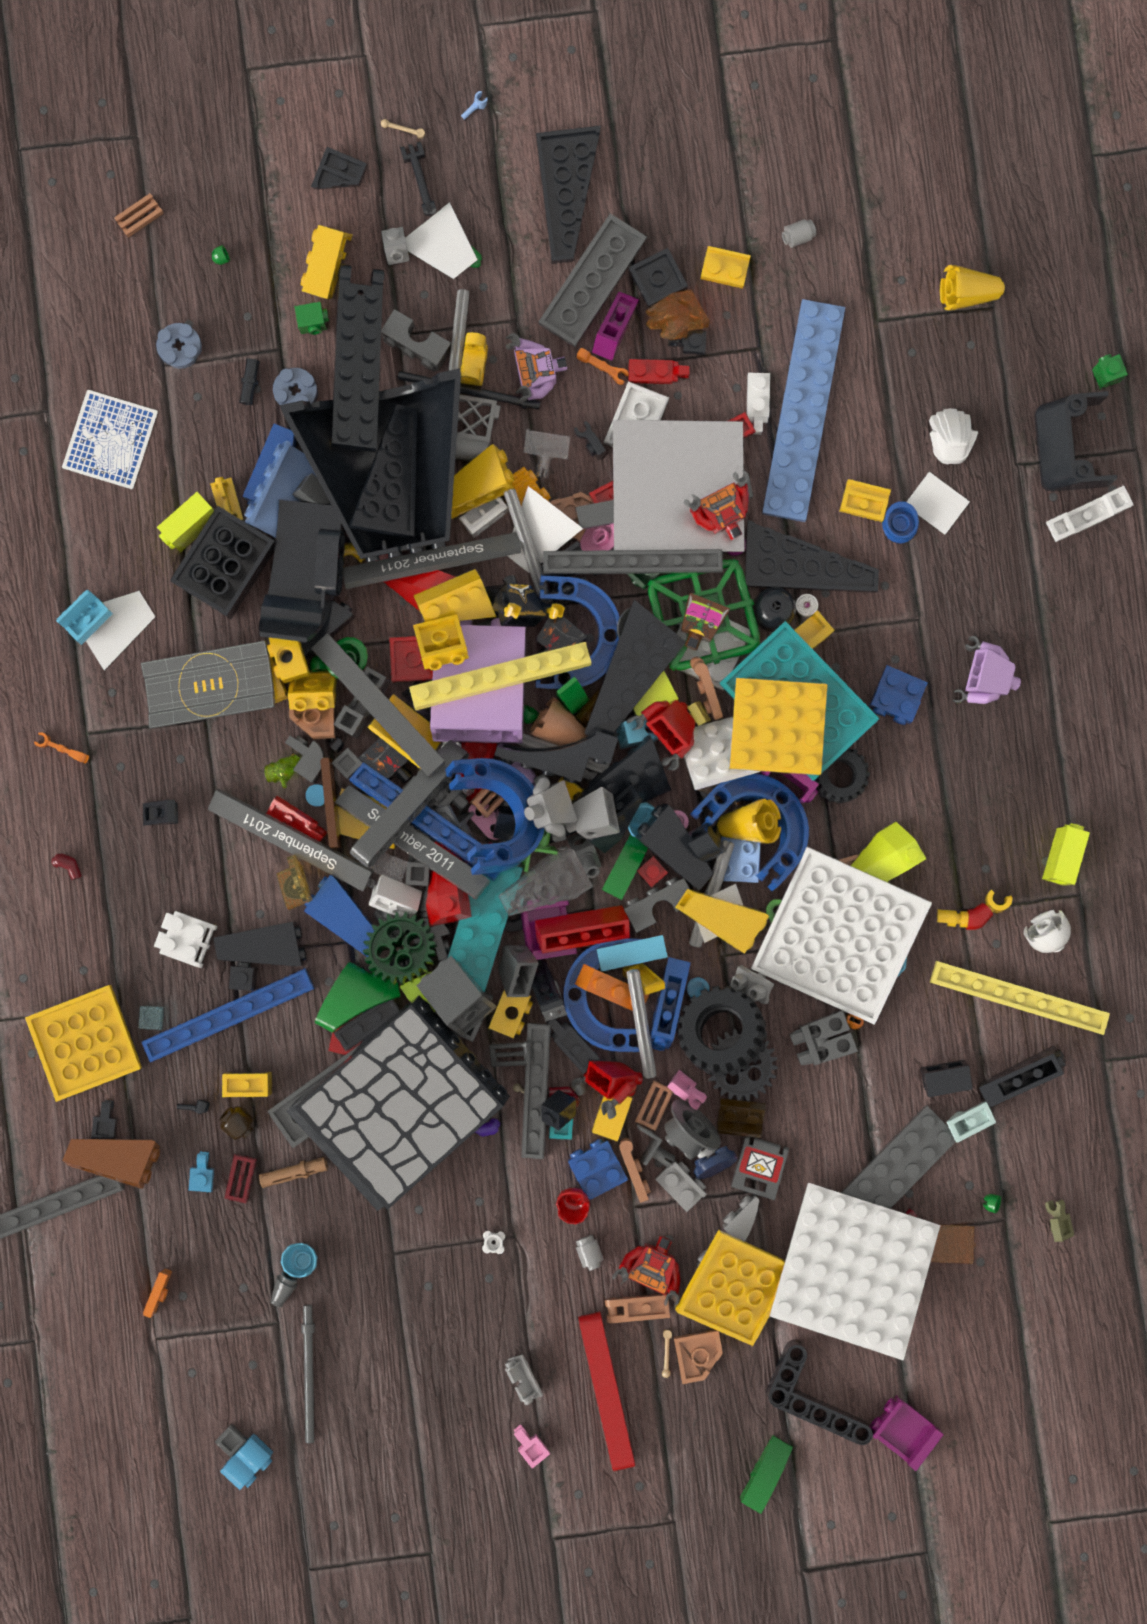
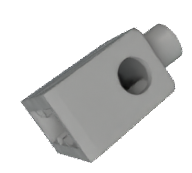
(595, 815)

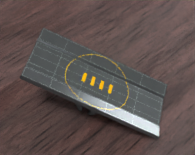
(209, 684)

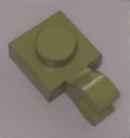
(1061, 1222)

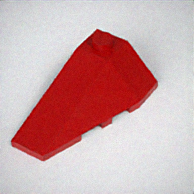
(415, 584)
(445, 901)

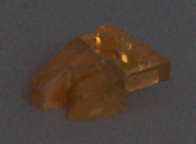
(677, 315)

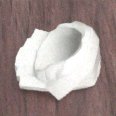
(952, 436)

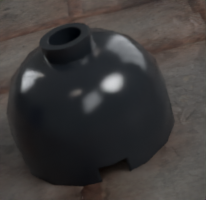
(766, 615)

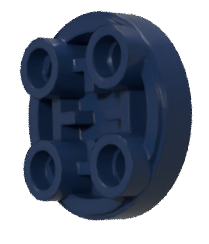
(711, 1166)

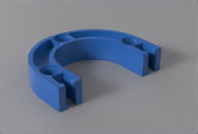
(605, 616)
(515, 789)
(793, 818)
(579, 1012)

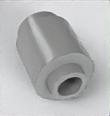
(799, 233)
(589, 1252)

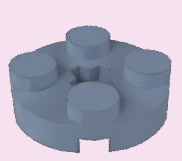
(185, 334)
(289, 378)

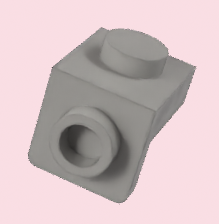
(395, 245)

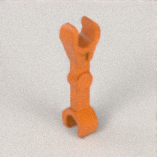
(585, 356)
(77, 755)

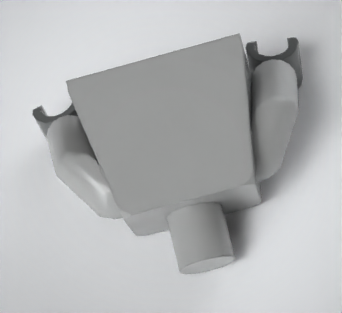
(550, 807)

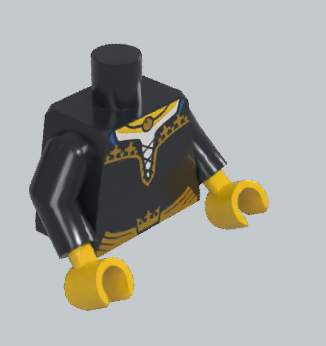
(521, 606)

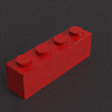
(582, 929)

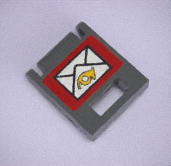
(761, 1163)

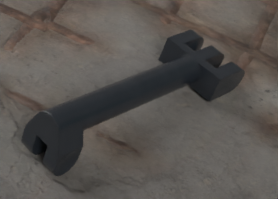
(428, 206)

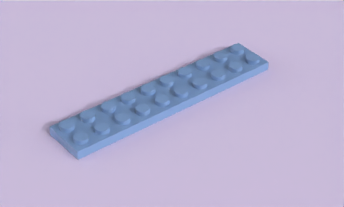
(803, 410)

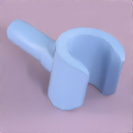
(476, 105)

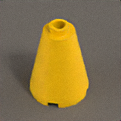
(968, 287)
(752, 822)

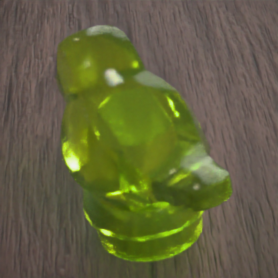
(281, 770)

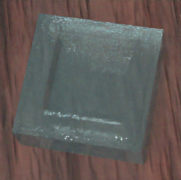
(151, 1017)

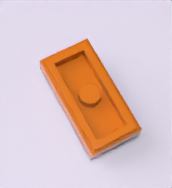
(158, 1293)

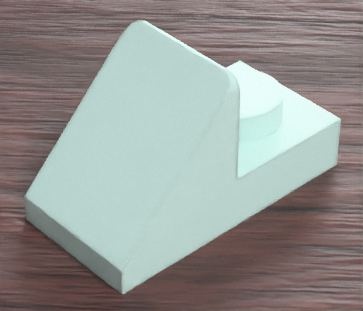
(970, 1121)

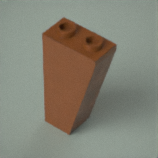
(115, 1159)

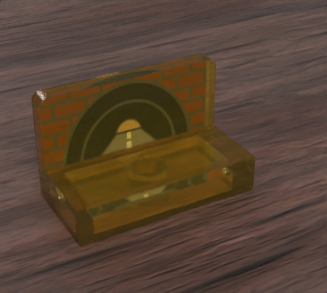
(294, 884)

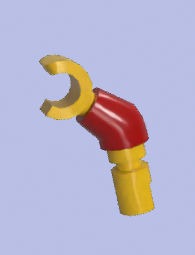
(976, 917)

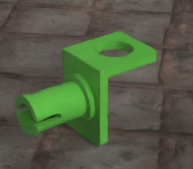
(543, 847)

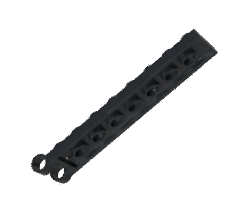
(357, 362)

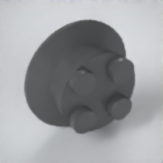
(690, 1130)

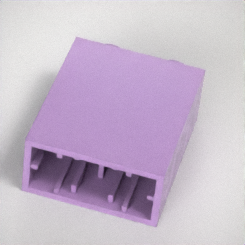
(490, 715)

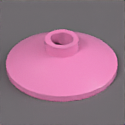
(598, 538)

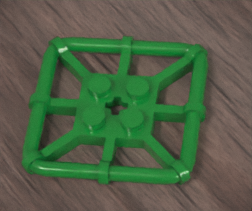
(713, 595)

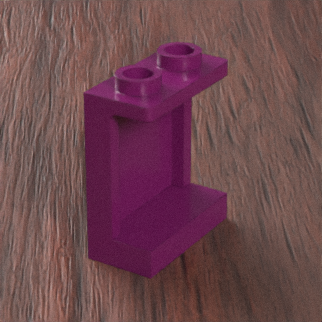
(801, 781)
(528, 923)
(906, 1432)

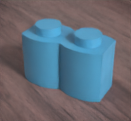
(247, 1461)

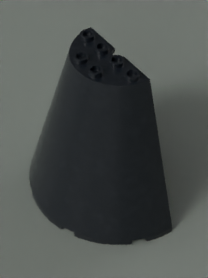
(345, 470)

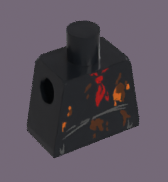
(559, 634)
(387, 761)

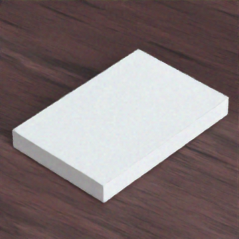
(638, 404)

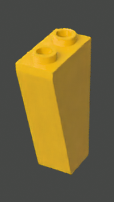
(481, 481)
(727, 920)

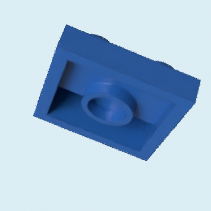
(897, 695)
(597, 1168)

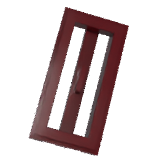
(244, 1159)

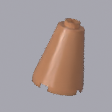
(557, 725)

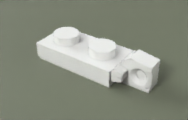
(758, 400)

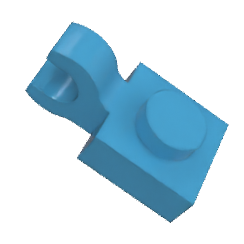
(201, 1176)

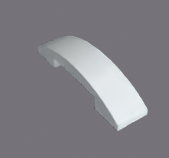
(1089, 514)

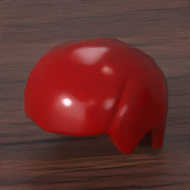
(573, 1205)

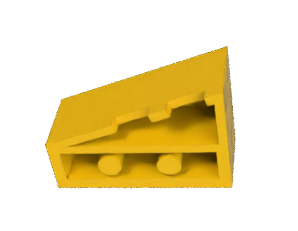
(459, 596)

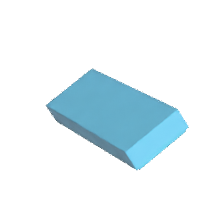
(632, 953)

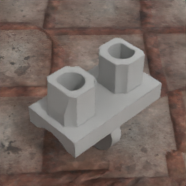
(752, 984)

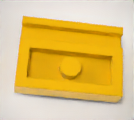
(725, 267)
(865, 500)

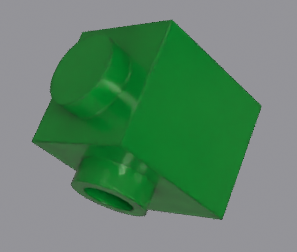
(311, 318)
(1109, 371)

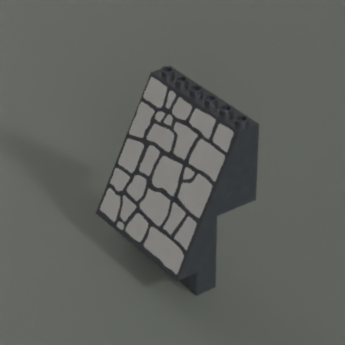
(399, 1104)

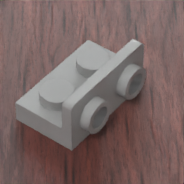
(681, 1185)

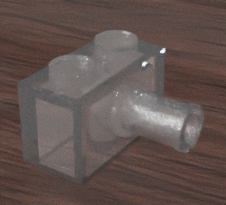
(546, 447)

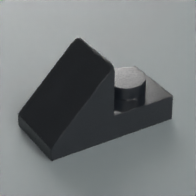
(160, 813)

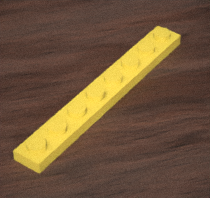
(500, 676)
(1019, 997)

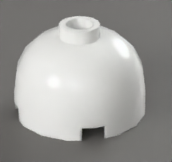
(1048, 932)

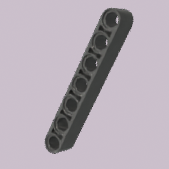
(405, 808)

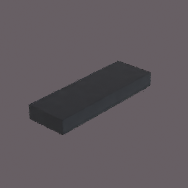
(545, 988)
(365, 1024)

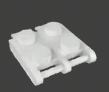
(184, 938)

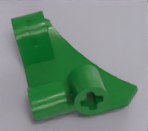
(352, 995)

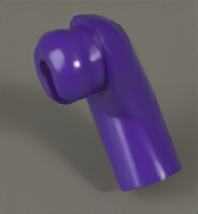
(489, 1128)

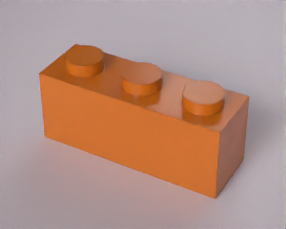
(605, 986)

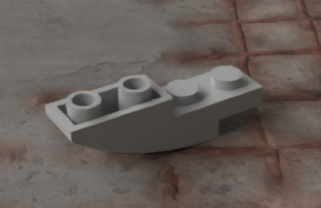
(740, 1222)

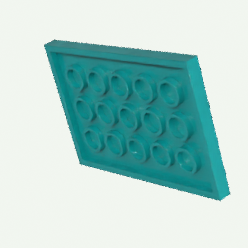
(790, 659)

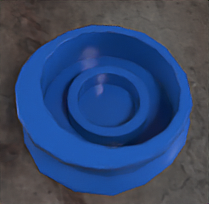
(900, 522)

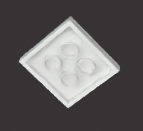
(723, 642)
(711, 753)

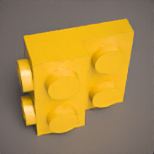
(441, 642)
(313, 692)

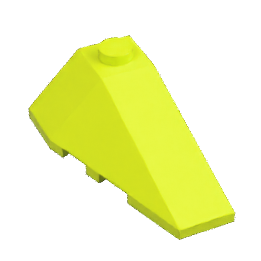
(889, 853)

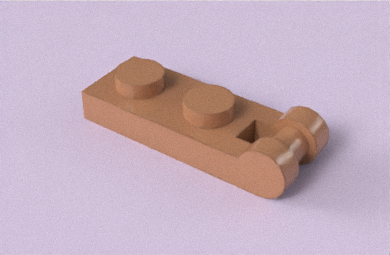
(706, 687)
(634, 1168)
(637, 1308)

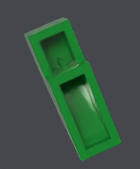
(572, 696)
(625, 868)
(766, 1474)

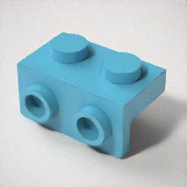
(84, 616)

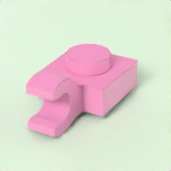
(685, 1088)
(532, 1448)

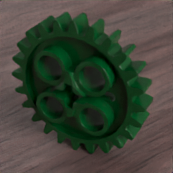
(381, 941)

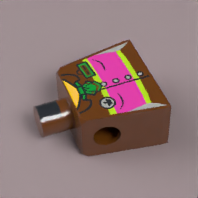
(702, 620)

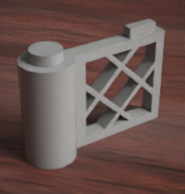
(471, 445)

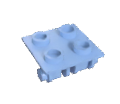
(743, 862)

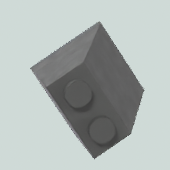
(455, 996)

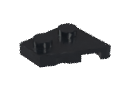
(338, 171)

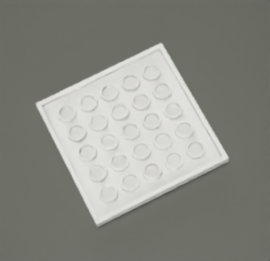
(841, 935)
(855, 1271)

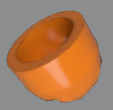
(853, 1025)

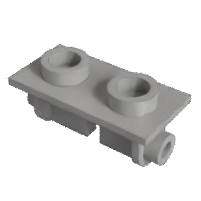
(519, 1370)

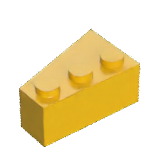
(324, 261)

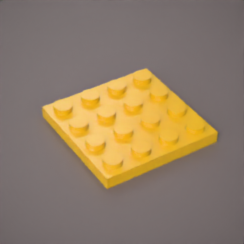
(778, 726)
(83, 1043)
(733, 1288)

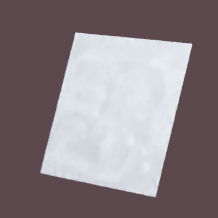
(659, 468)

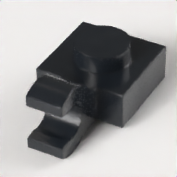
(693, 344)
(593, 445)
(104, 1125)

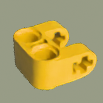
(474, 359)

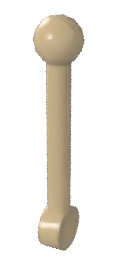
(420, 132)
(667, 1335)

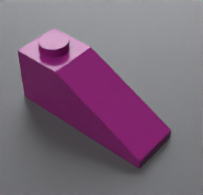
(614, 326)

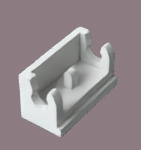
(484, 516)
(395, 897)

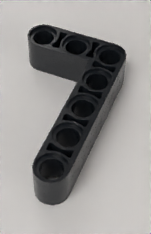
(810, 1403)

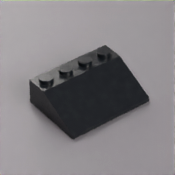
(224, 562)

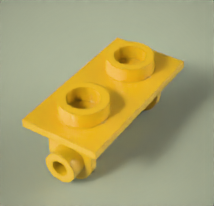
(226, 496)

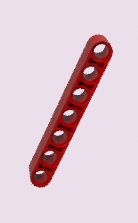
(606, 1391)

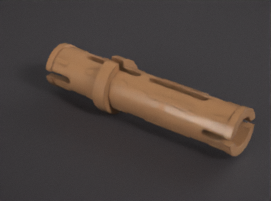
(293, 1172)

